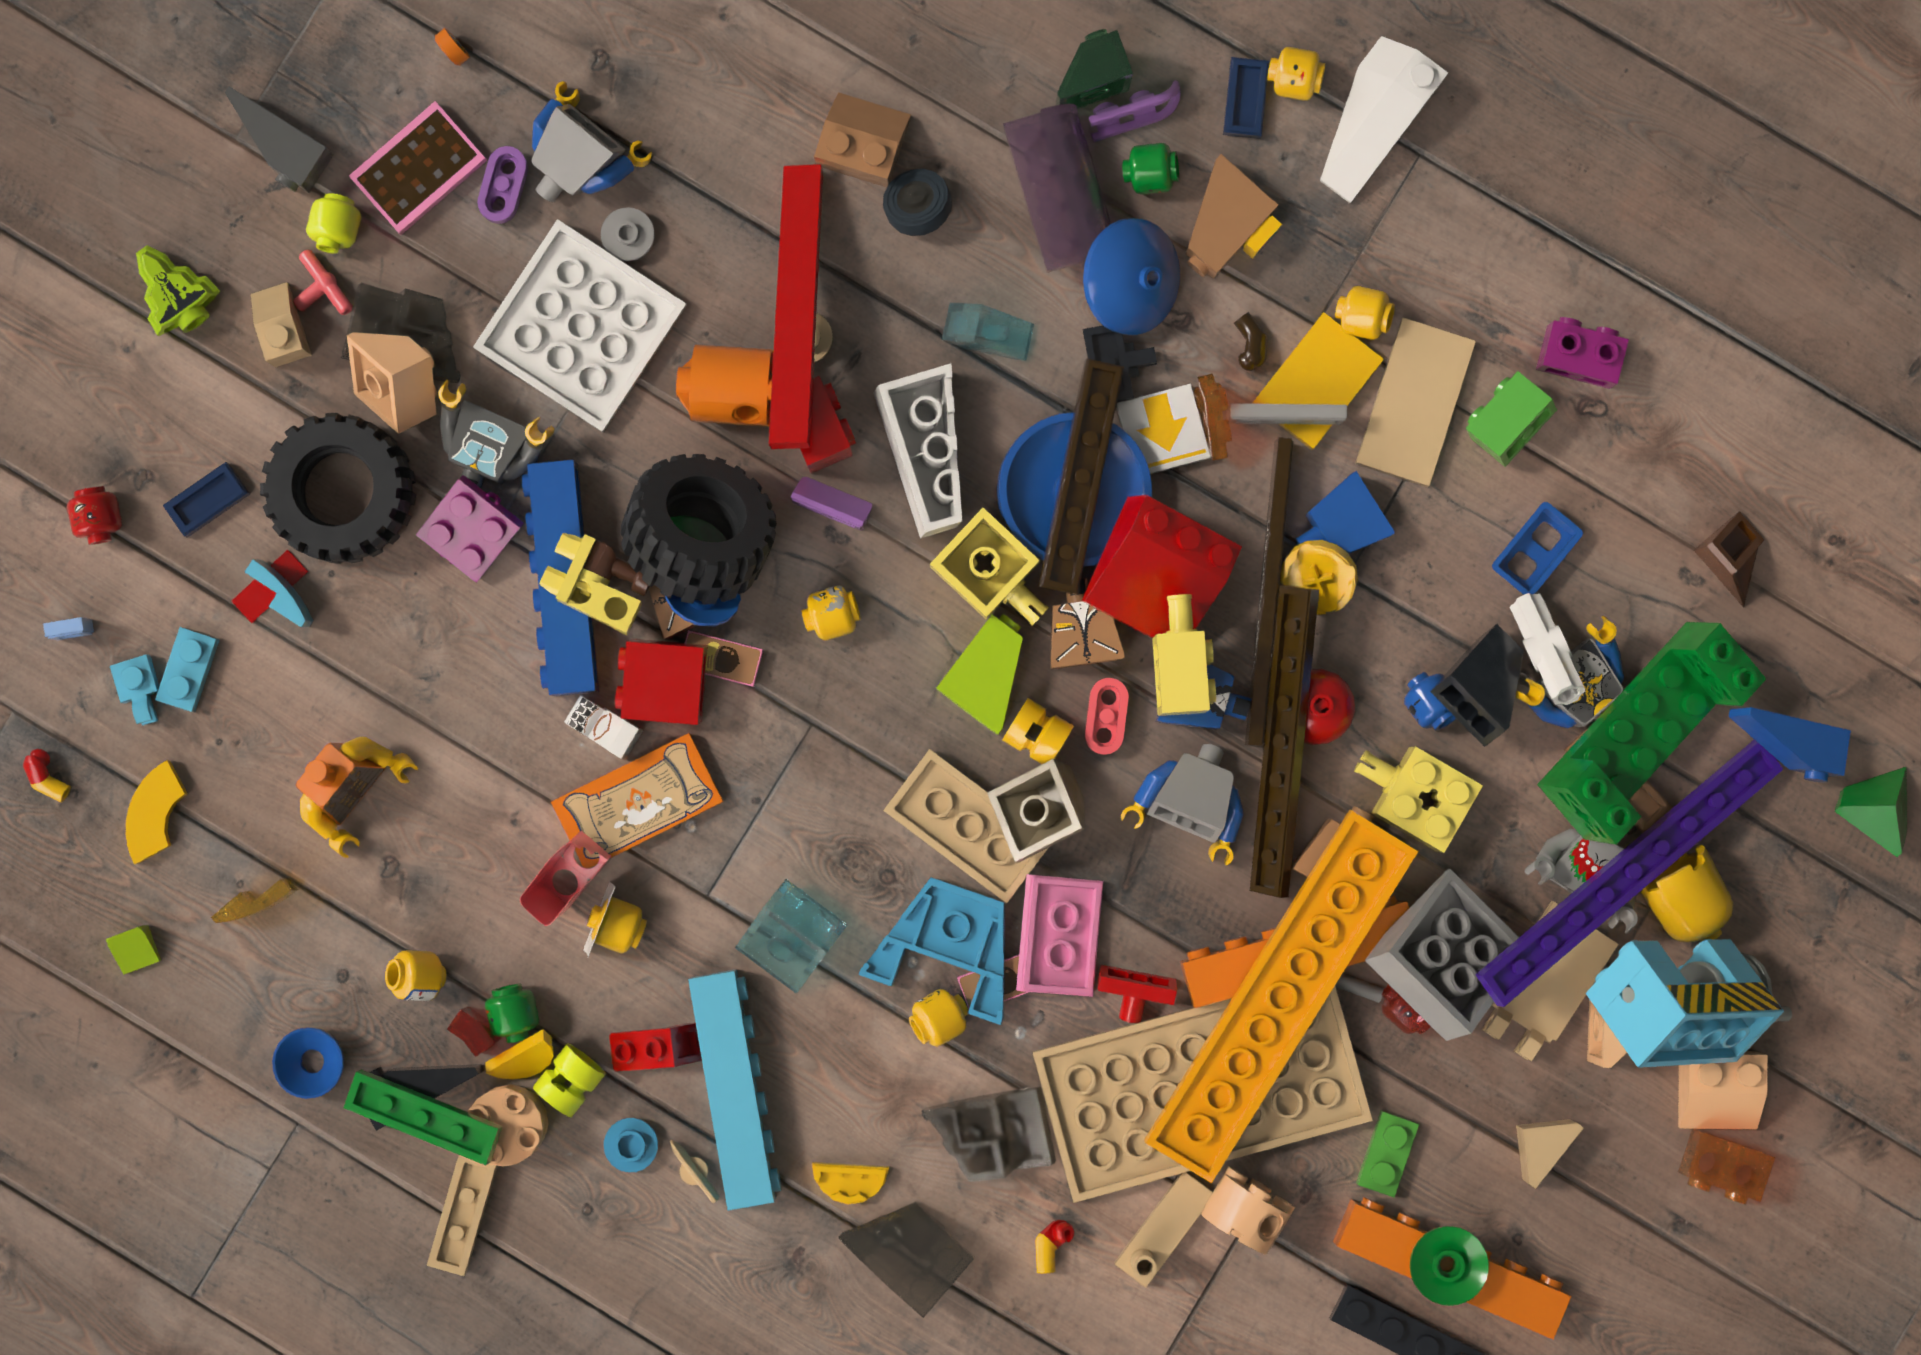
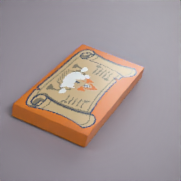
(639, 800)

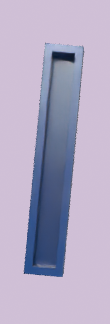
(564, 632)

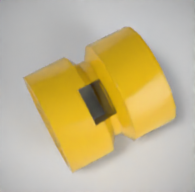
(1049, 740)

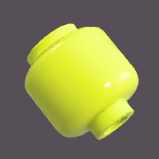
(333, 223)

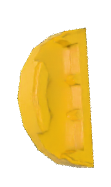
(523, 1059)
(849, 1181)

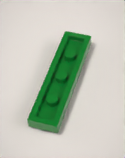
(423, 1117)

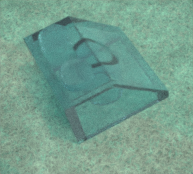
(791, 936)

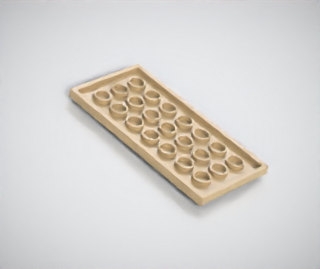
(1116, 1083)

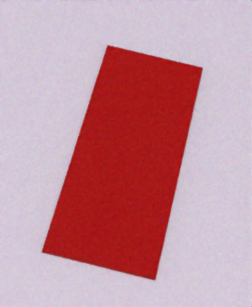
(257, 597)

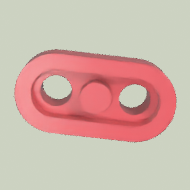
(1106, 716)

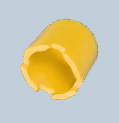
(1690, 898)

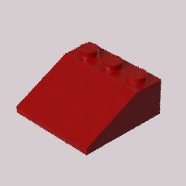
(1157, 556)

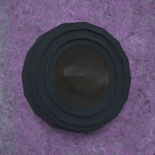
(917, 202)

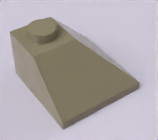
(1039, 809)

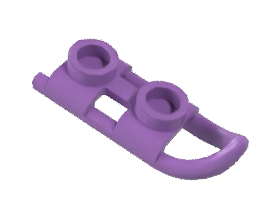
(1142, 107)

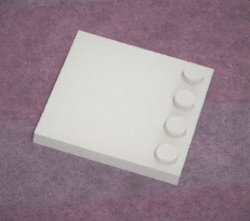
(580, 325)

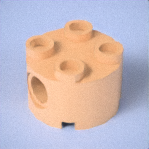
(522, 1120)
(1247, 1211)

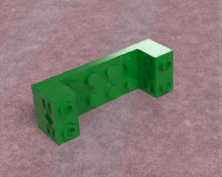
(1645, 726)

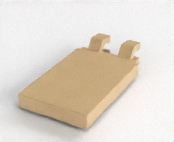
(1555, 996)

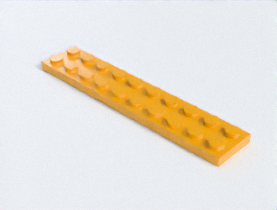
(1280, 996)

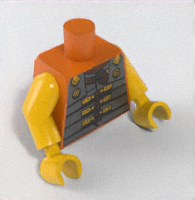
(340, 780)

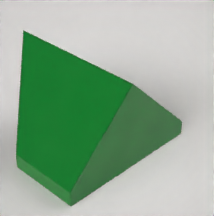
(1878, 808)

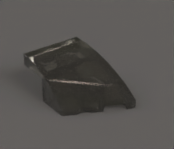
(406, 314)
(995, 1132)
(910, 1254)

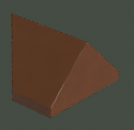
(1732, 554)

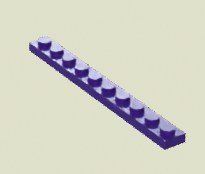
(1628, 873)

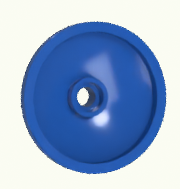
(1118, 275)

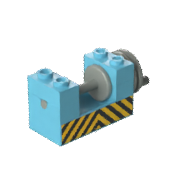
(1687, 1013)

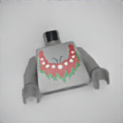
(1572, 861)

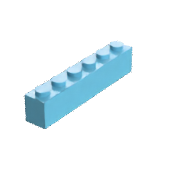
(733, 1090)

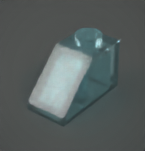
(987, 330)

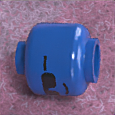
(1424, 705)

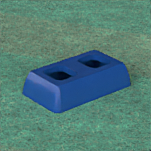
(1545, 560)

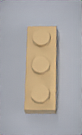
(461, 1216)

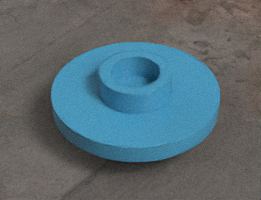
(630, 1145)

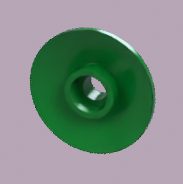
(1463, 1279)

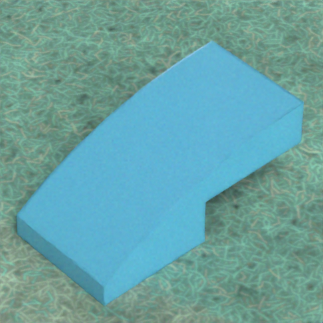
(287, 600)

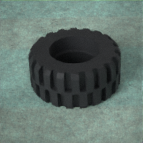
(288, 478)
(692, 566)

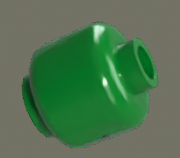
(1151, 168)
(512, 1012)

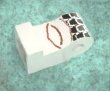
(603, 727)

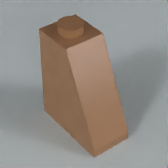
(1226, 219)

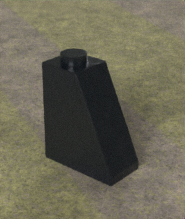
(1483, 685)

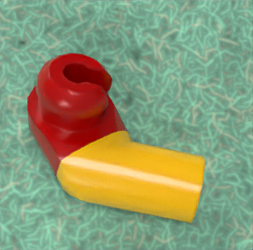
(1049, 1241)

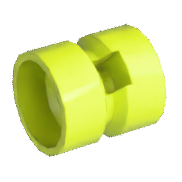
(576, 1068)

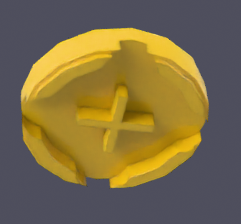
(1322, 567)

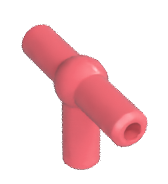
(324, 284)

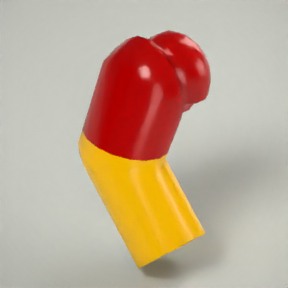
(40, 778)

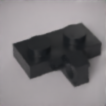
(1110, 348)

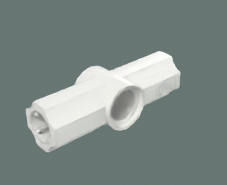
(1547, 649)

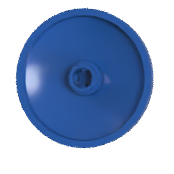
(1032, 477)

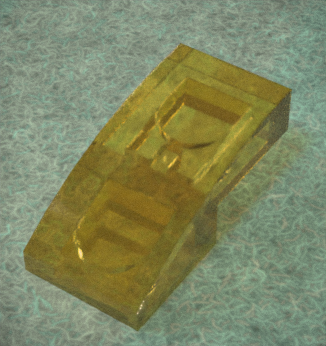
(246, 905)

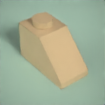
(279, 326)

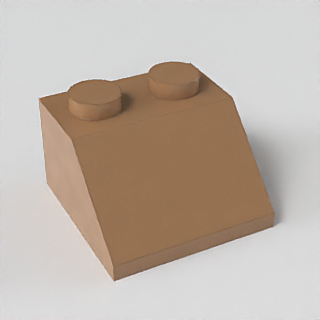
(862, 139)

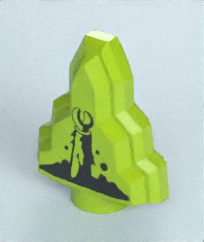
(174, 292)

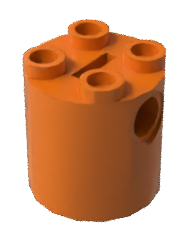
(727, 385)

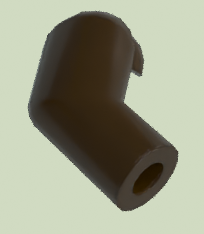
(1255, 344)

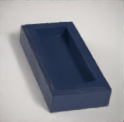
(1246, 97)
(206, 499)

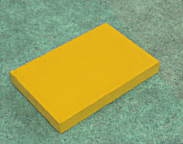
(1320, 370)

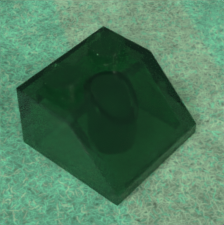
(1096, 71)

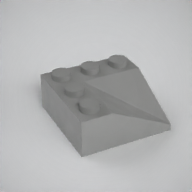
(1438, 950)

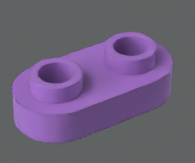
(501, 185)

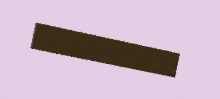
(1081, 476)

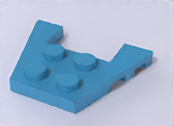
(955, 929)

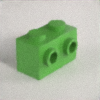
(1510, 418)

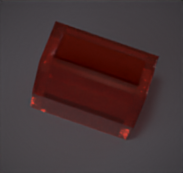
(473, 1030)

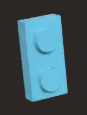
(187, 669)

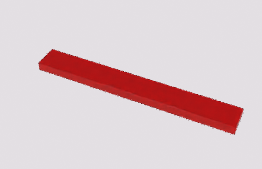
(796, 307)

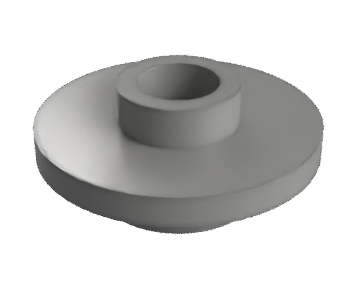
(627, 234)

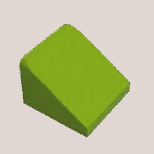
(134, 949)

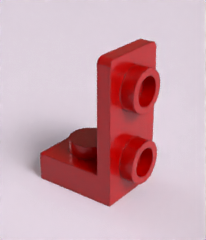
(655, 1048)

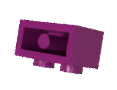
(1582, 353)

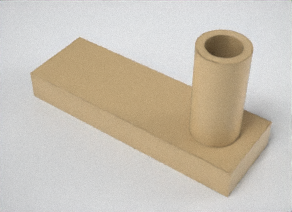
(1164, 1228)

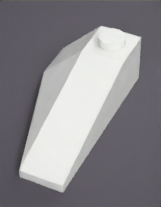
(1381, 105)

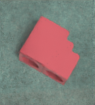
(542, 898)

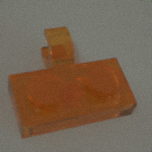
(1211, 401)

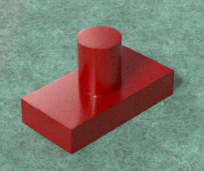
(1136, 989)

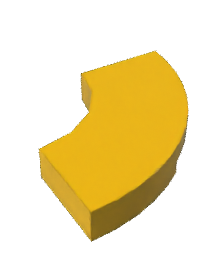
(150, 812)

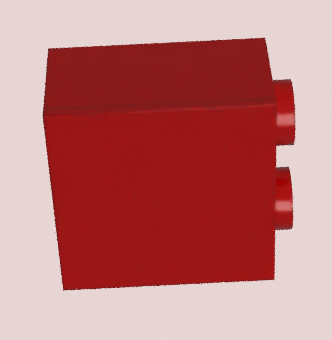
(662, 681)

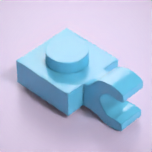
(136, 682)

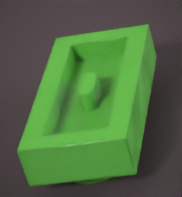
(1387, 1153)

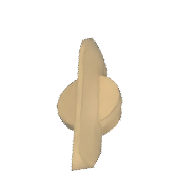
(694, 1171)

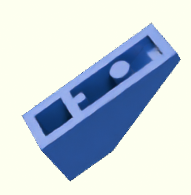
(1797, 743)

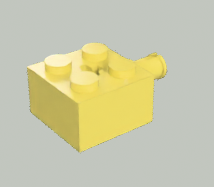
(1010, 562)
(1182, 663)
(1400, 800)

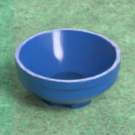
(291, 1072)

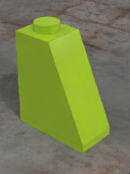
(985, 673)

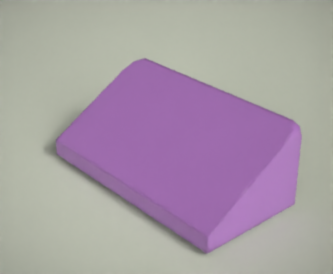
(831, 503)

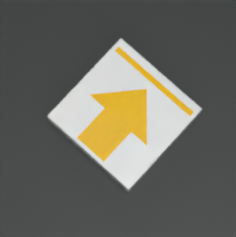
(1165, 428)

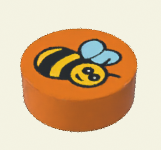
(451, 47)

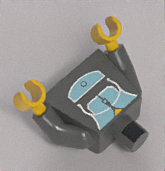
(485, 441)

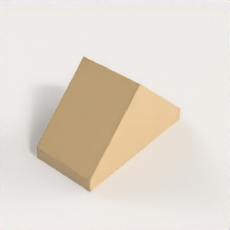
(1543, 1146)

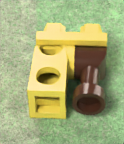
(587, 582)

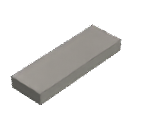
(1286, 414)

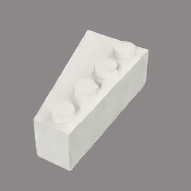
(924, 444)

